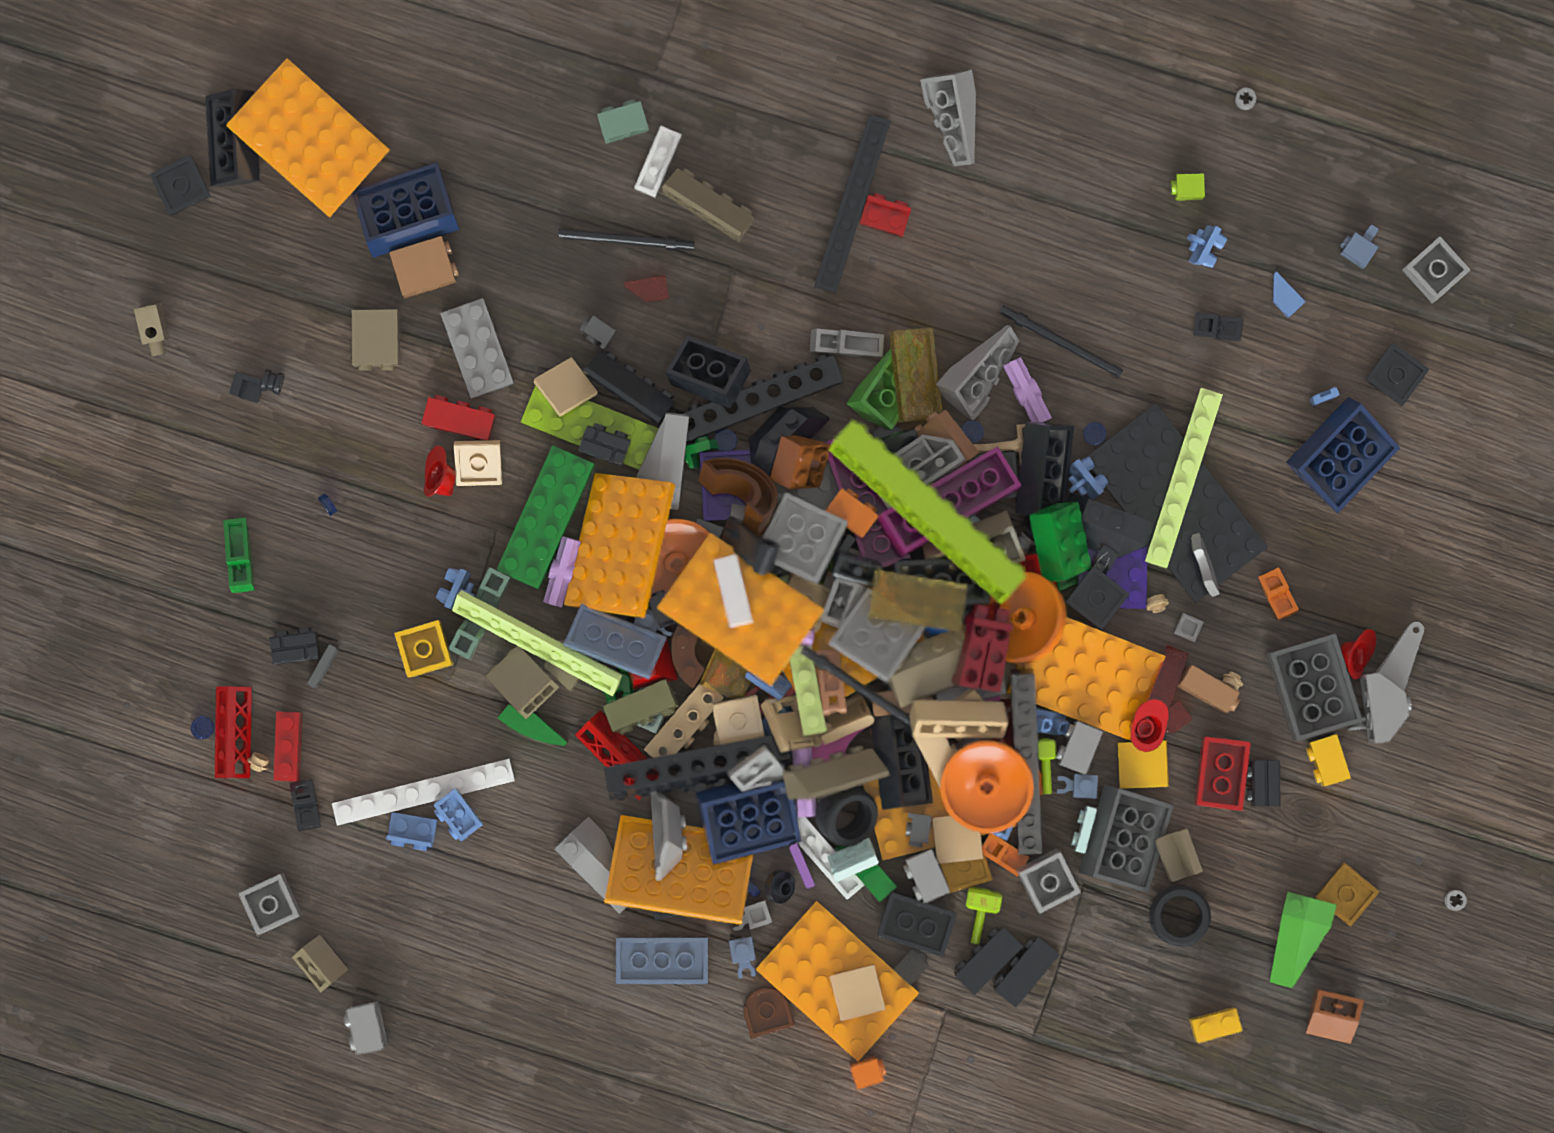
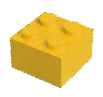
(424, 649)

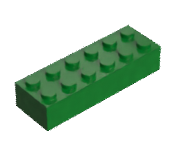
(546, 517)

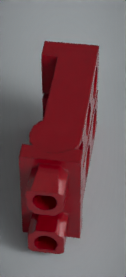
(984, 650)

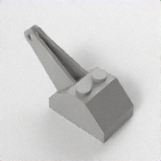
(1384, 693)

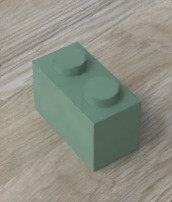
(622, 121)

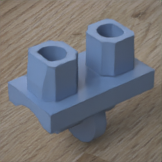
(1203, 243)
(1084, 481)
(460, 581)
(1051, 722)

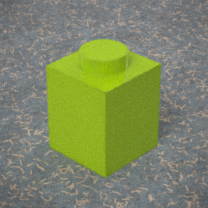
(1188, 187)

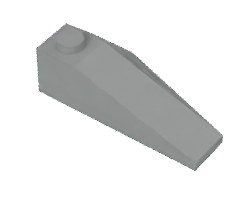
(954, 107)
(971, 379)
(667, 454)
(589, 855)

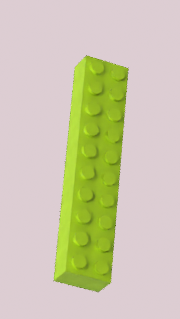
(927, 512)

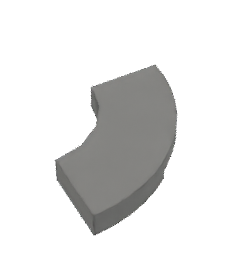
(1205, 565)

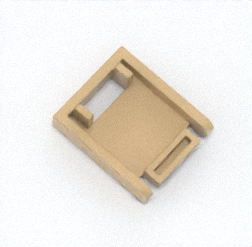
(841, 725)
(788, 726)

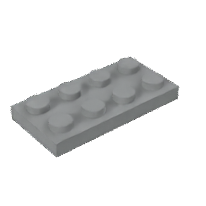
(477, 348)

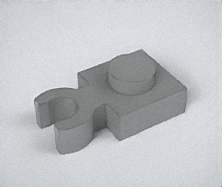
(755, 915)

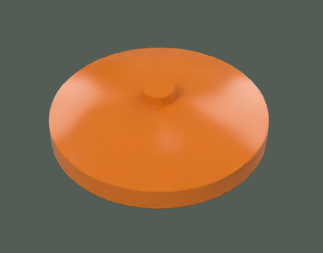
(679, 545)
(1037, 619)
(987, 786)

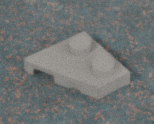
(757, 770)

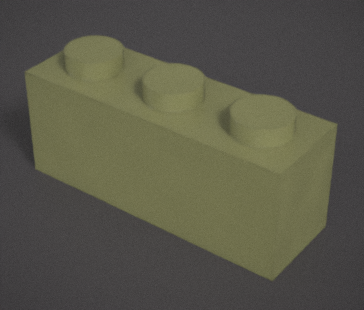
(641, 707)

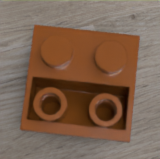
(800, 462)
(1334, 1016)

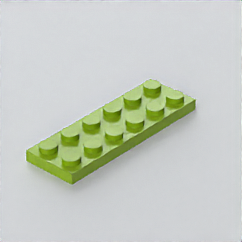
(573, 424)

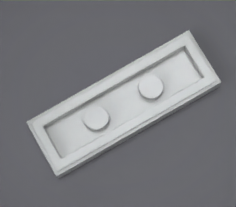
(658, 161)
(733, 591)

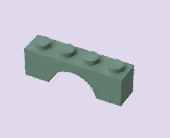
(470, 633)

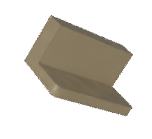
(1178, 855)
(320, 963)

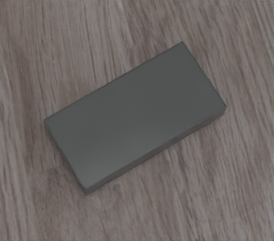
(323, 666)

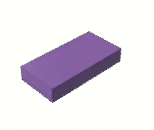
(801, 865)

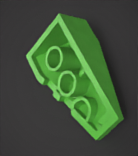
(876, 395)
(1301, 931)

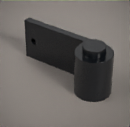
(755, 551)

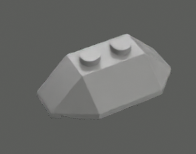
(930, 458)
(666, 834)

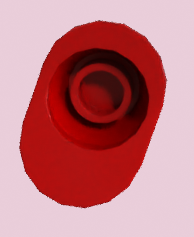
(438, 474)
(1358, 652)
(1149, 725)

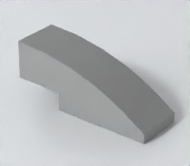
(846, 343)

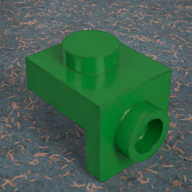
(701, 445)

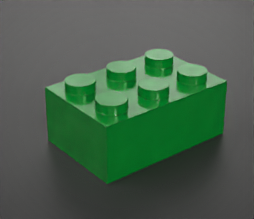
(1060, 541)

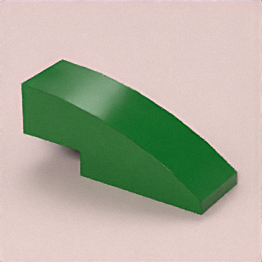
(238, 555)
(531, 727)
(874, 879)

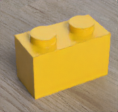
(1328, 760)
(1215, 1024)

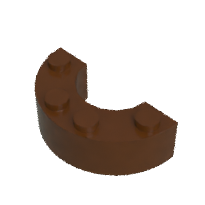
(747, 483)
(684, 656)

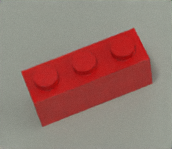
(459, 418)
(288, 746)

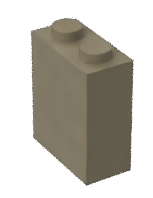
(375, 339)
(522, 681)

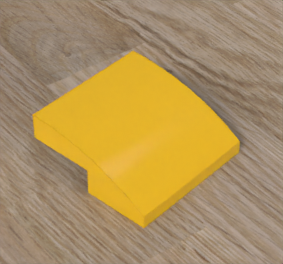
(1142, 768)

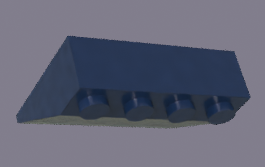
(404, 210)
(1343, 454)
(747, 821)

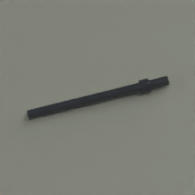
(670, 243)
(1022, 320)
(822, 662)

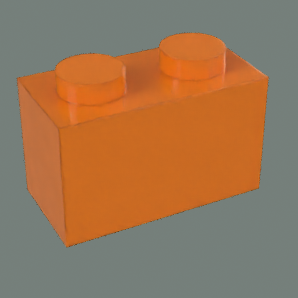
(859, 516)
(867, 1072)

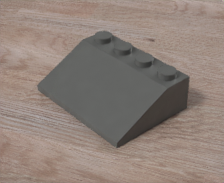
(1314, 687)
(1124, 838)

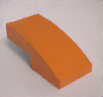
(1278, 594)
(1003, 854)

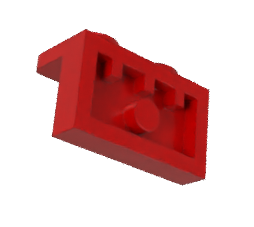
(885, 214)

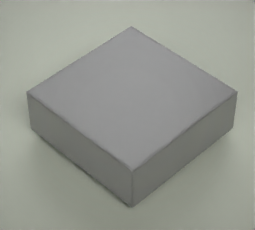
(1188, 627)

